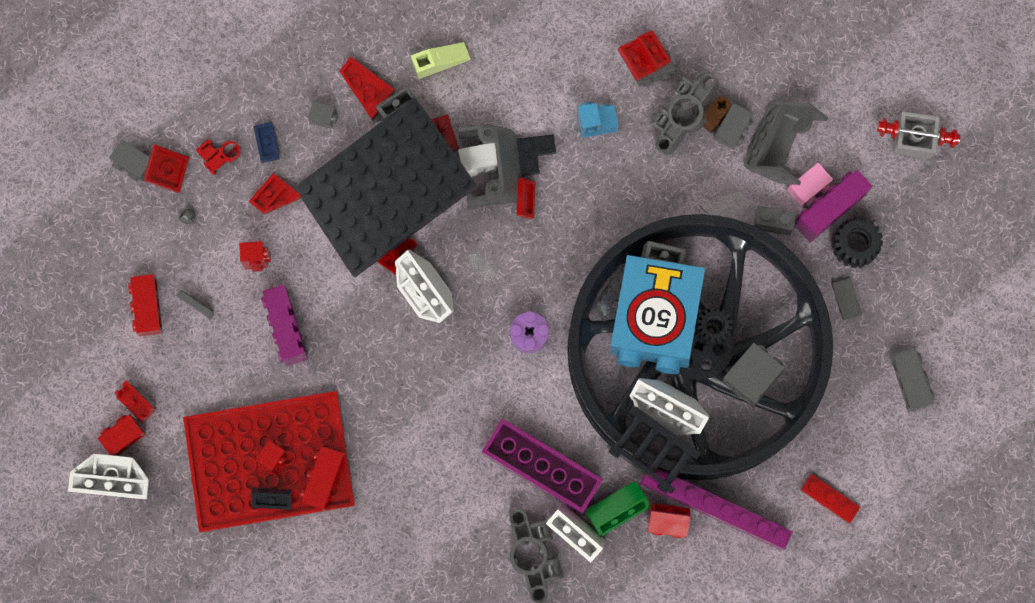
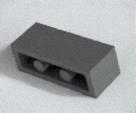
(912, 380)

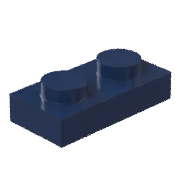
(266, 142)

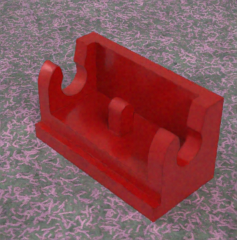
(134, 402)

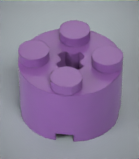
(529, 321)

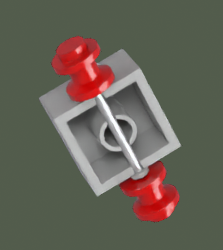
(917, 134)

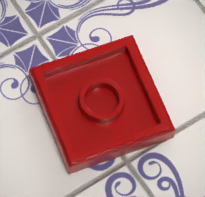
(166, 168)

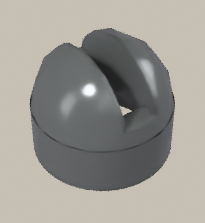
(186, 216)

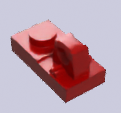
(444, 126)

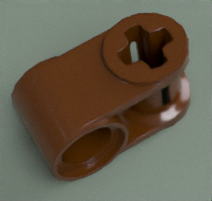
(714, 115)

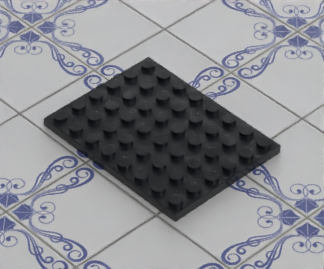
(385, 187)

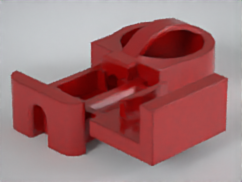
(215, 159)

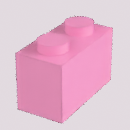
(812, 183)

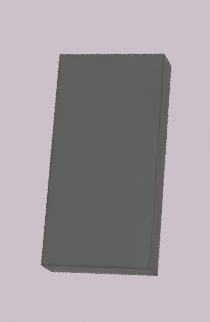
(846, 299)
(195, 304)

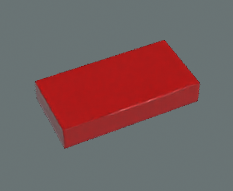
(526, 198)

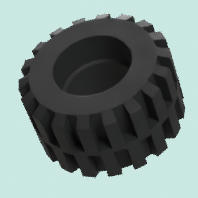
(853, 257)

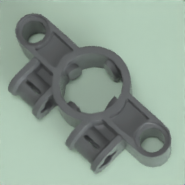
(666, 121)
(527, 533)

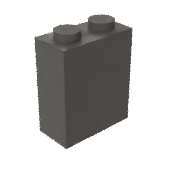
(753, 374)

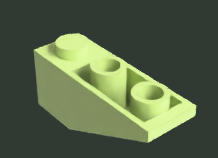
(439, 59)

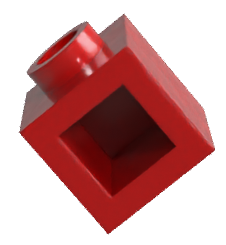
(272, 455)

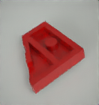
(273, 195)

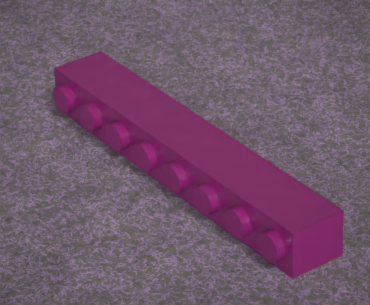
(722, 511)

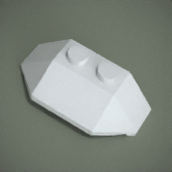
(423, 287)
(669, 407)
(110, 477)

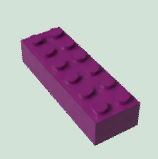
(541, 466)

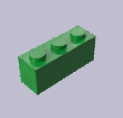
(617, 508)

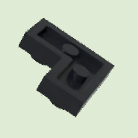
(529, 150)

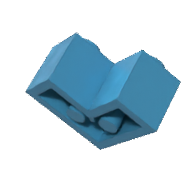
(596, 120)

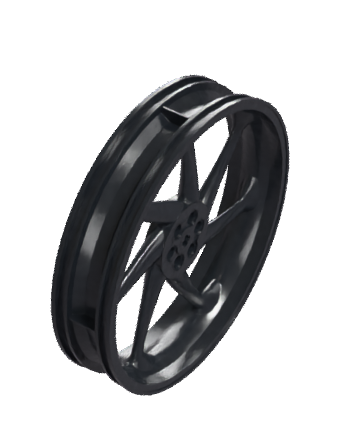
(810, 312)

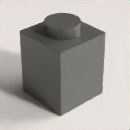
(322, 114)

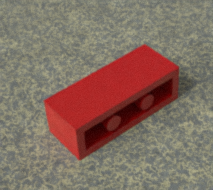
(145, 305)
(322, 478)

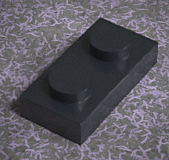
(271, 498)

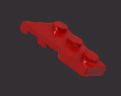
(366, 86)

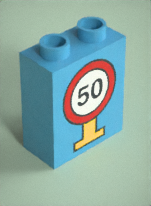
(657, 314)

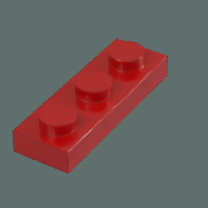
(830, 498)

